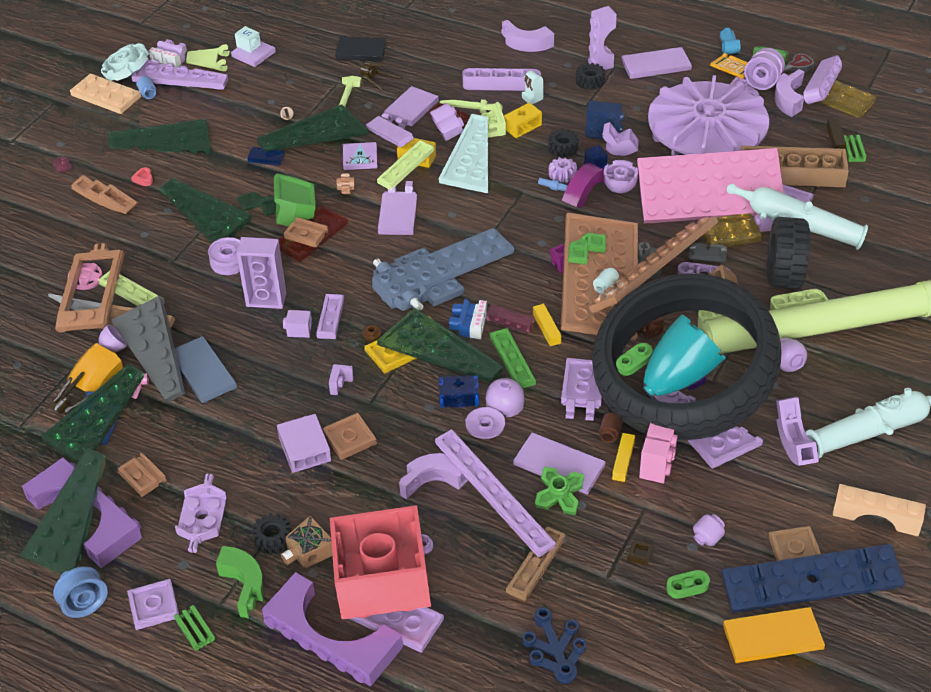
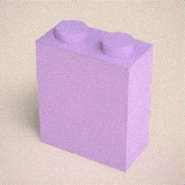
(303, 443)

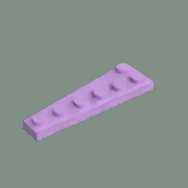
(180, 76)

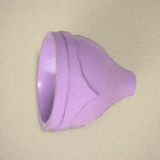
(112, 339)

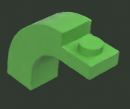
(243, 567)

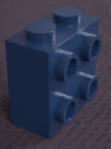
(601, 113)

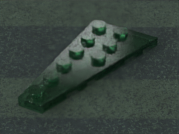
(165, 137)
(431, 342)
(94, 417)

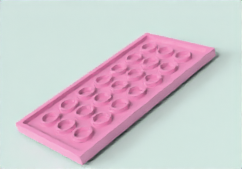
(697, 183)

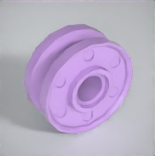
(223, 256)

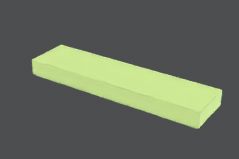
(405, 165)
(129, 290)

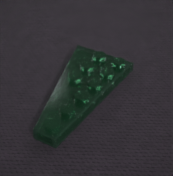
(322, 127)
(209, 215)
(66, 524)

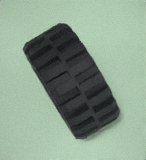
(788, 252)

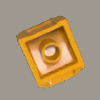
(98, 366)

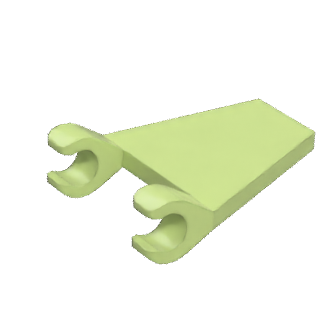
(209, 57)

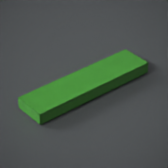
(512, 358)

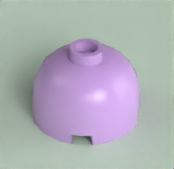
(620, 176)
(505, 396)

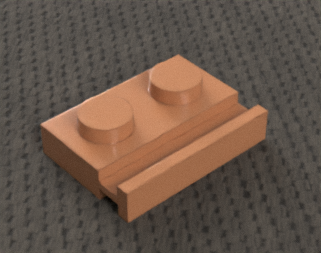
(306, 232)
(141, 474)

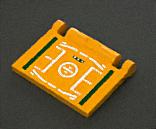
(730, 65)

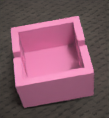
(658, 453)

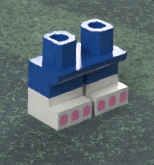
(471, 319)

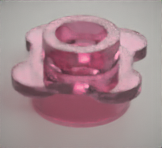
(62, 164)

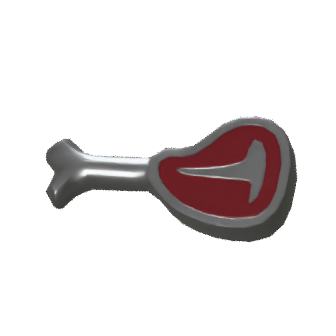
(800, 61)

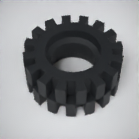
(590, 76)
(563, 143)
(268, 524)

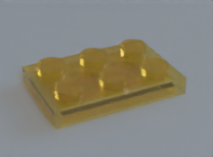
(849, 99)
(733, 231)

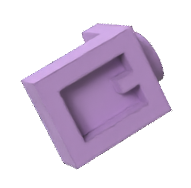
(338, 375)

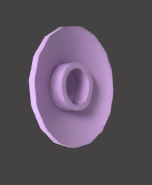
(485, 423)

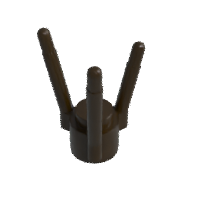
(368, 70)
(61, 401)

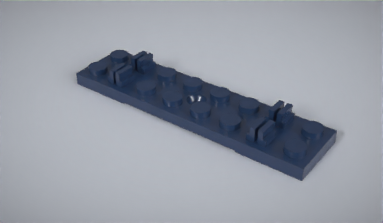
(835, 575)

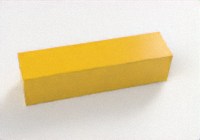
(547, 325)
(623, 457)

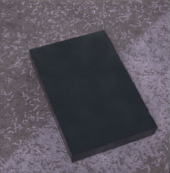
(360, 48)

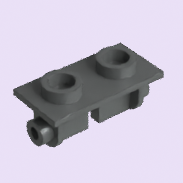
(700, 252)

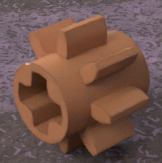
(345, 183)

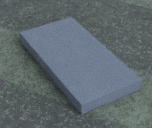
(203, 370)

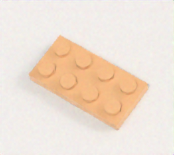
(105, 93)

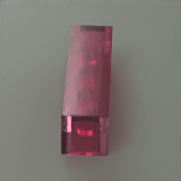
(510, 319)

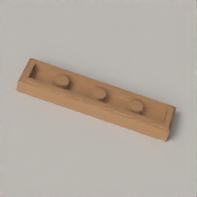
(533, 568)

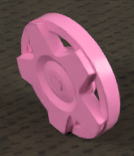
(88, 274)

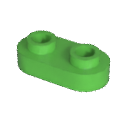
(635, 359)
(687, 585)

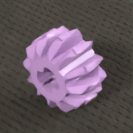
(562, 170)

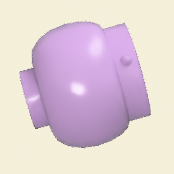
(793, 355)

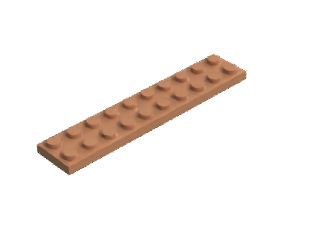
(654, 262)

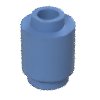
(146, 87)

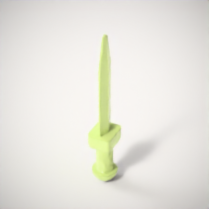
(466, 104)

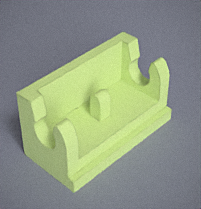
(496, 120)

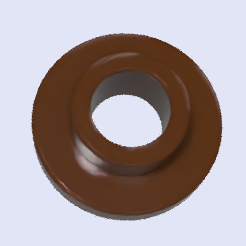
(371, 333)

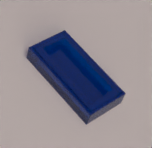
(258, 155)

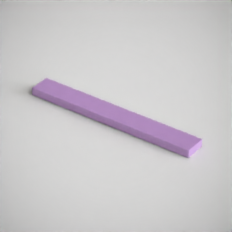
(495, 493)

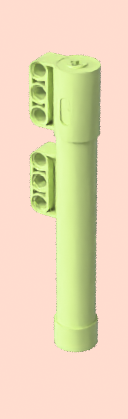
(812, 314)

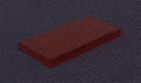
(322, 216)

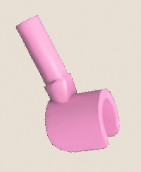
(145, 381)

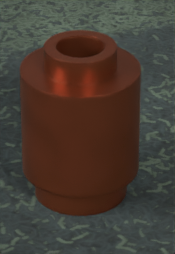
(610, 427)

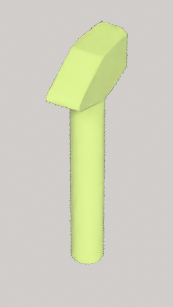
(350, 81)

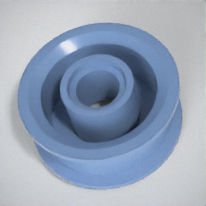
(80, 592)

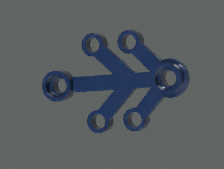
(555, 647)

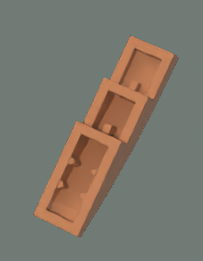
(104, 195)

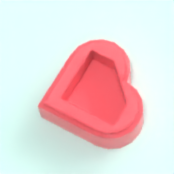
(143, 177)

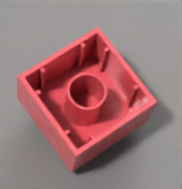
(379, 562)

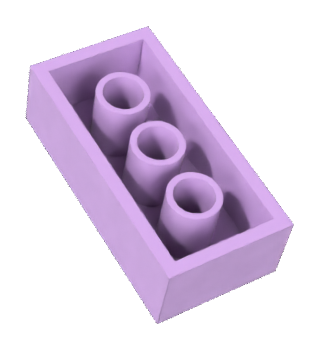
(261, 272)

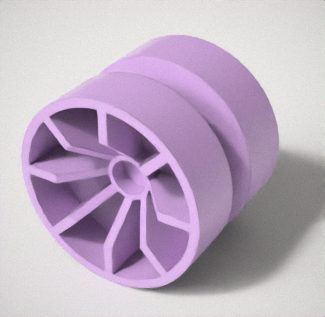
(764, 68)

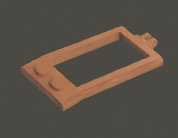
(89, 318)

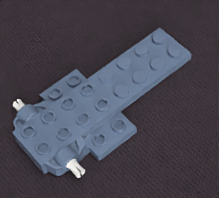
(432, 276)

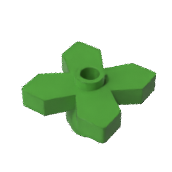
(559, 490)

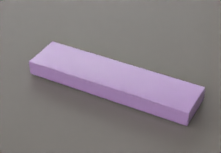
(389, 131)

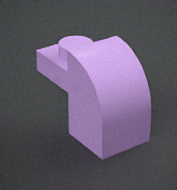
(621, 143)

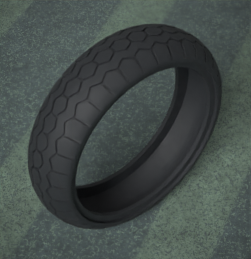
(677, 294)

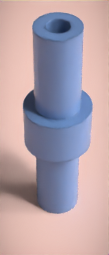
(554, 184)

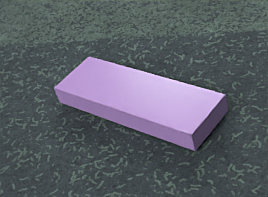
(330, 316)

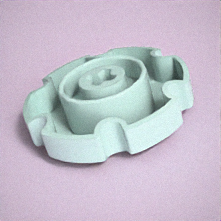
(124, 62)

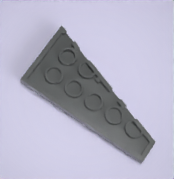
(151, 341)

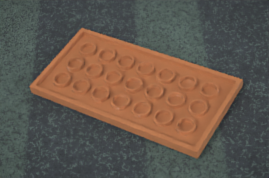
(578, 279)

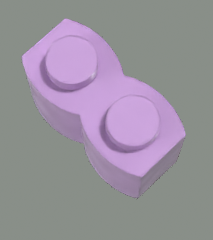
(447, 122)

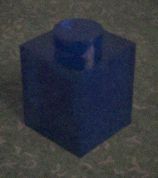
(596, 156)

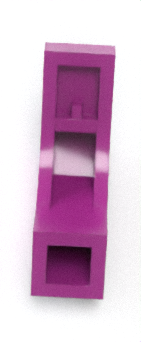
(582, 183)

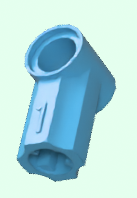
(730, 44)

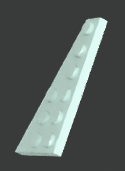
(469, 159)

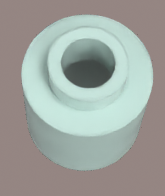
(605, 279)

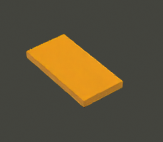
(773, 635)

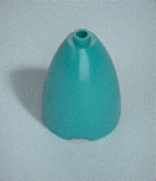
(680, 358)

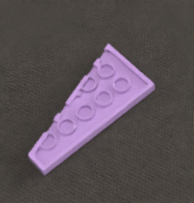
(717, 448)

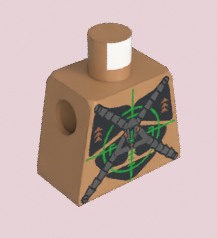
(307, 544)

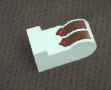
(533, 87)

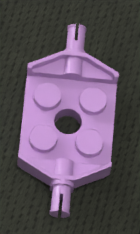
(198, 501)

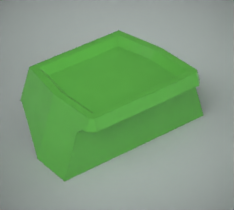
(293, 199)

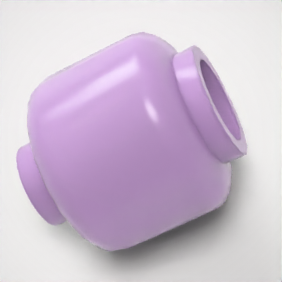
(709, 530)

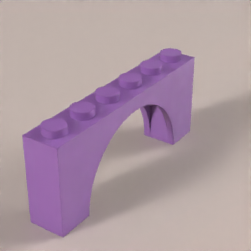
(116, 528)
(361, 658)

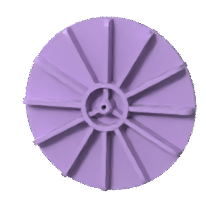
(707, 117)

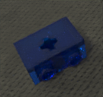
(458, 391)

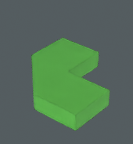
(579, 249)

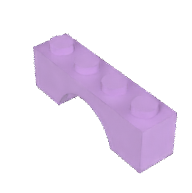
(602, 23)

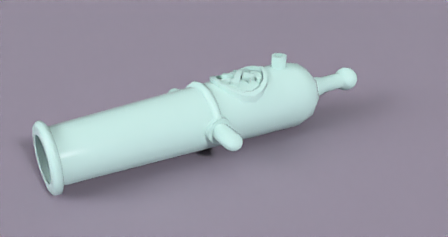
(775, 204)
(873, 421)

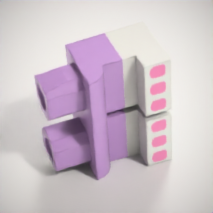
(168, 53)

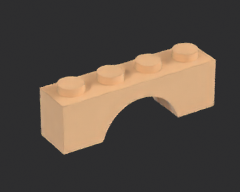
(903, 513)

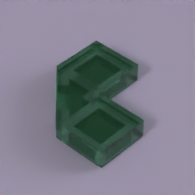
(253, 200)

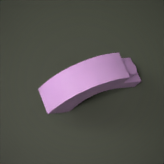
(527, 40)
(785, 96)
(792, 434)
(430, 468)

